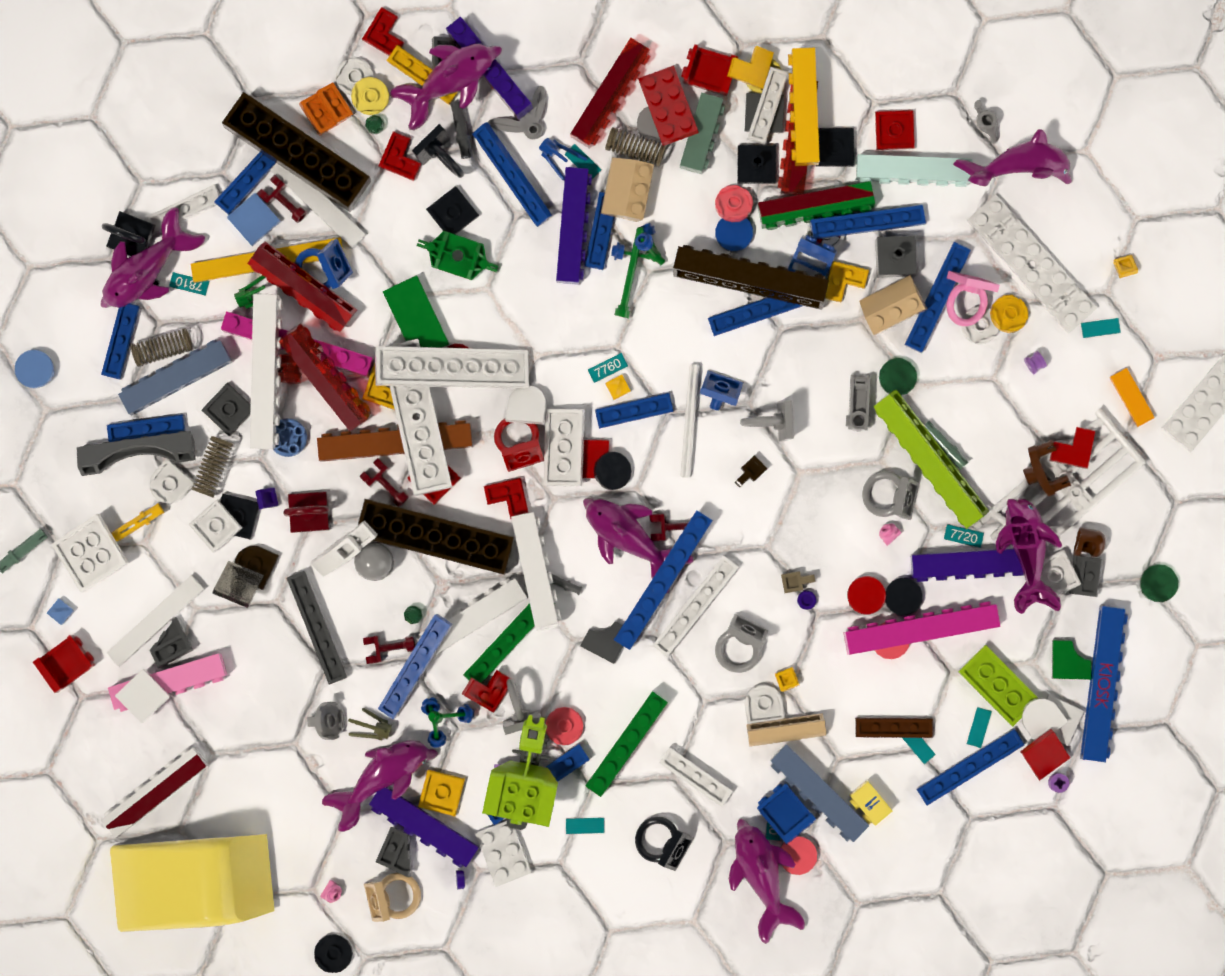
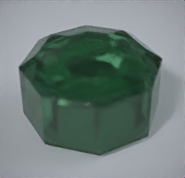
(374, 124)
(413, 615)

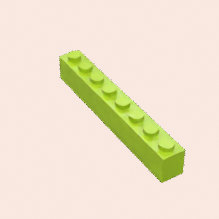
(931, 459)

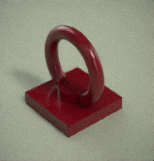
(308, 512)

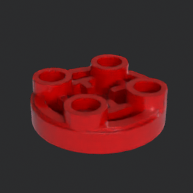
(866, 595)

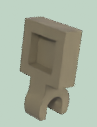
(793, 581)

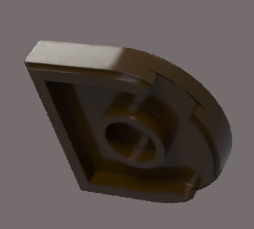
(257, 560)

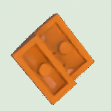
(326, 109)

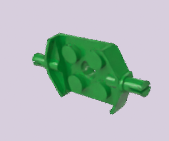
(473, 255)

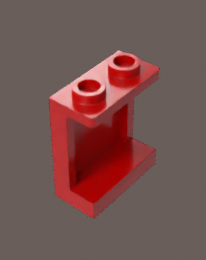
(708, 70)
(64, 663)

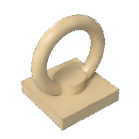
(379, 900)

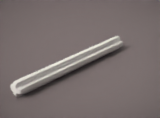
(689, 422)

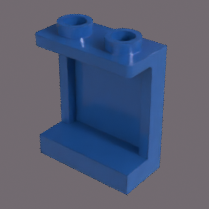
(785, 813)

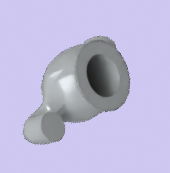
(986, 121)

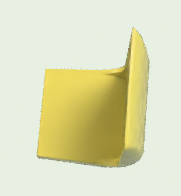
(191, 883)

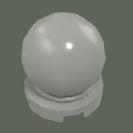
(374, 562)

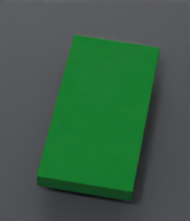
(415, 314)

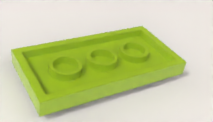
(997, 684)

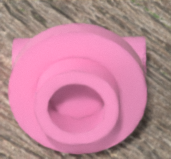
(889, 533)
(331, 892)

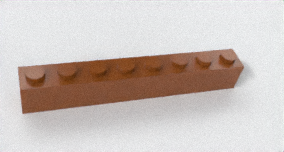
(385, 442)

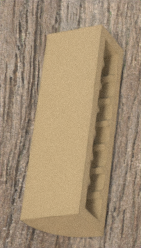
(786, 730)

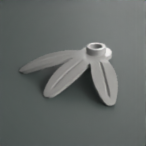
(526, 121)

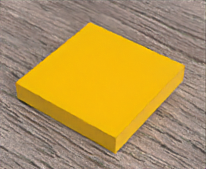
(441, 792)

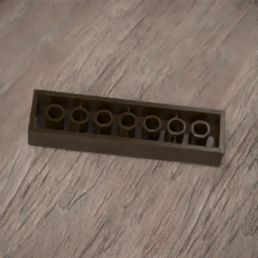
(296, 151)
(750, 277)
(438, 537)

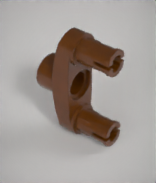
(1036, 472)

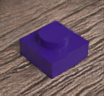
(266, 498)

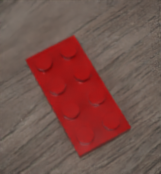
(668, 105)

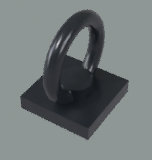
(433, 146)
(131, 230)
(674, 848)

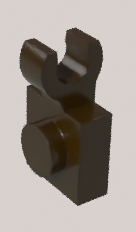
(752, 469)

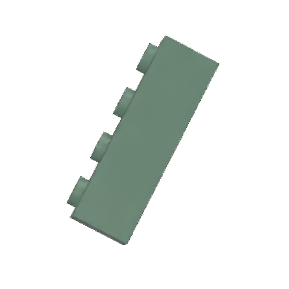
(698, 145)

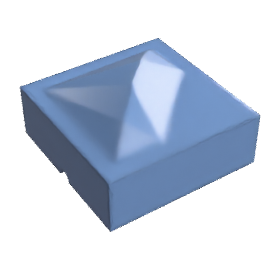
(60, 611)

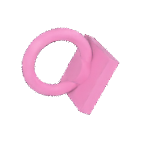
(970, 284)

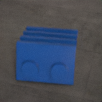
(810, 246)

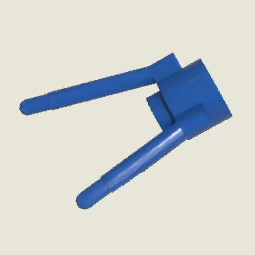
(550, 148)

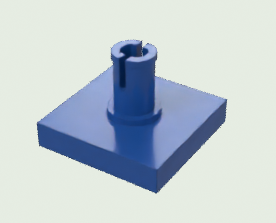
(721, 389)

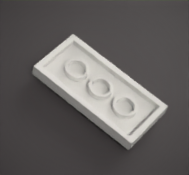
(564, 447)

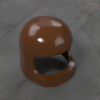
(1089, 541)

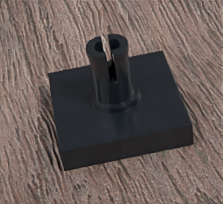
(756, 164)

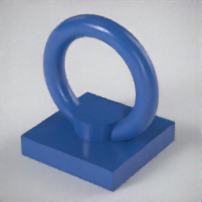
(332, 261)

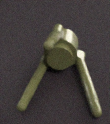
(381, 729)

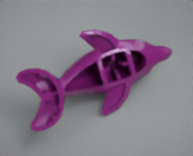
(456, 72)
(1028, 157)
(134, 276)
(619, 528)
(1028, 537)
(388, 767)
(758, 864)

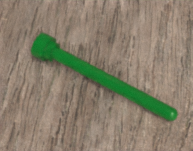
(623, 309)

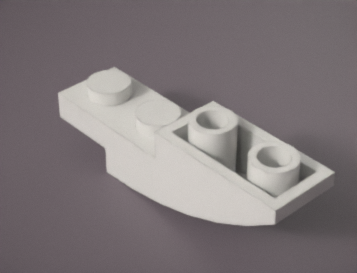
(344, 549)

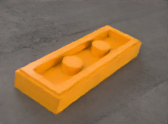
(1132, 397)

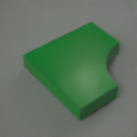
(1067, 663)

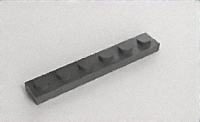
(316, 627)

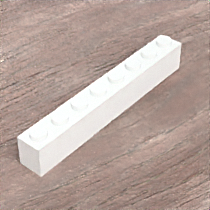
(265, 371)

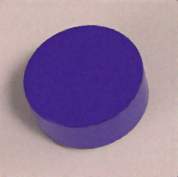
(806, 600)
(460, 879)

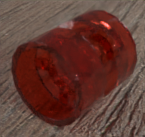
(289, 370)

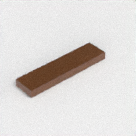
(894, 727)

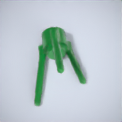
(245, 296)

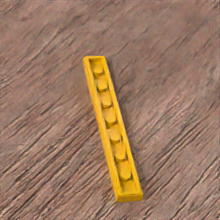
(238, 264)

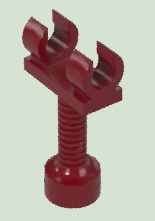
(297, 213)
(399, 498)
(664, 526)
(408, 644)

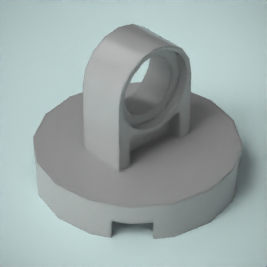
(327, 720)

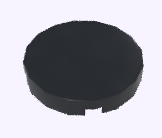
(612, 470)
(903, 596)
(333, 953)

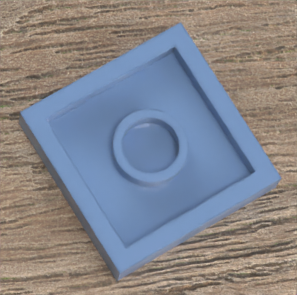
(253, 219)

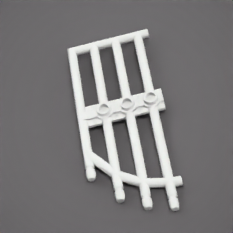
(1076, 492)

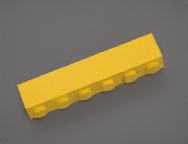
(804, 106)

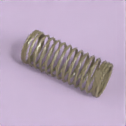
(610, 144)
(136, 356)
(220, 443)

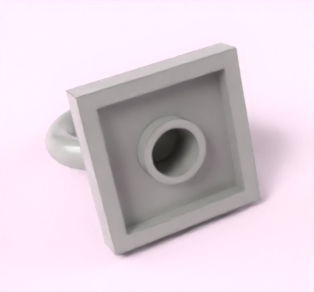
(781, 421)
(903, 497)
(746, 633)
(520, 715)

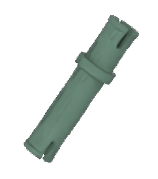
(951, 451)
(20, 551)

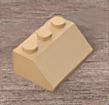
(627, 189)
(892, 305)

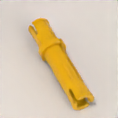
(156, 510)

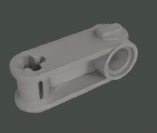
(859, 403)

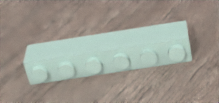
(910, 169)

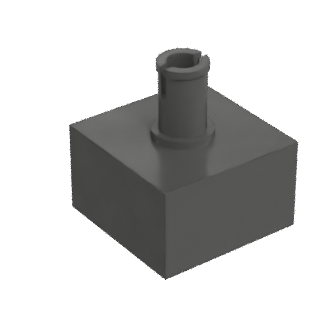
(896, 256)

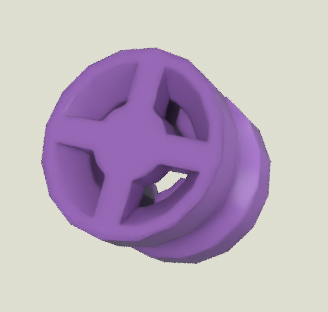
(1035, 362)
(1056, 780)

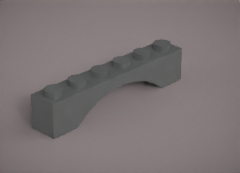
(98, 457)

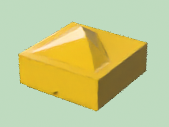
(1125, 266)
(617, 387)
(787, 679)

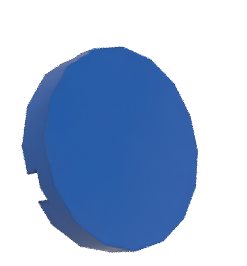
(734, 235)

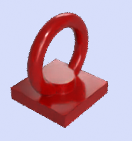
(522, 453)

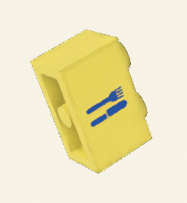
(871, 803)

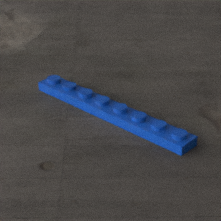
(663, 580)

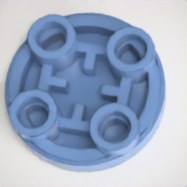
(34, 369)
(291, 438)

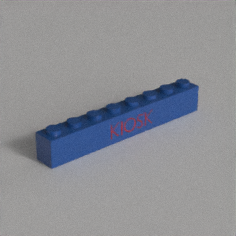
(1103, 684)

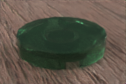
(897, 375)
(1158, 583)

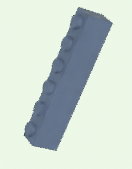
(176, 377)
(819, 792)

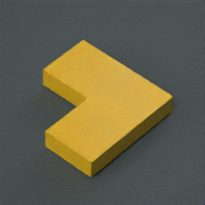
(753, 72)
(842, 275)
(378, 394)

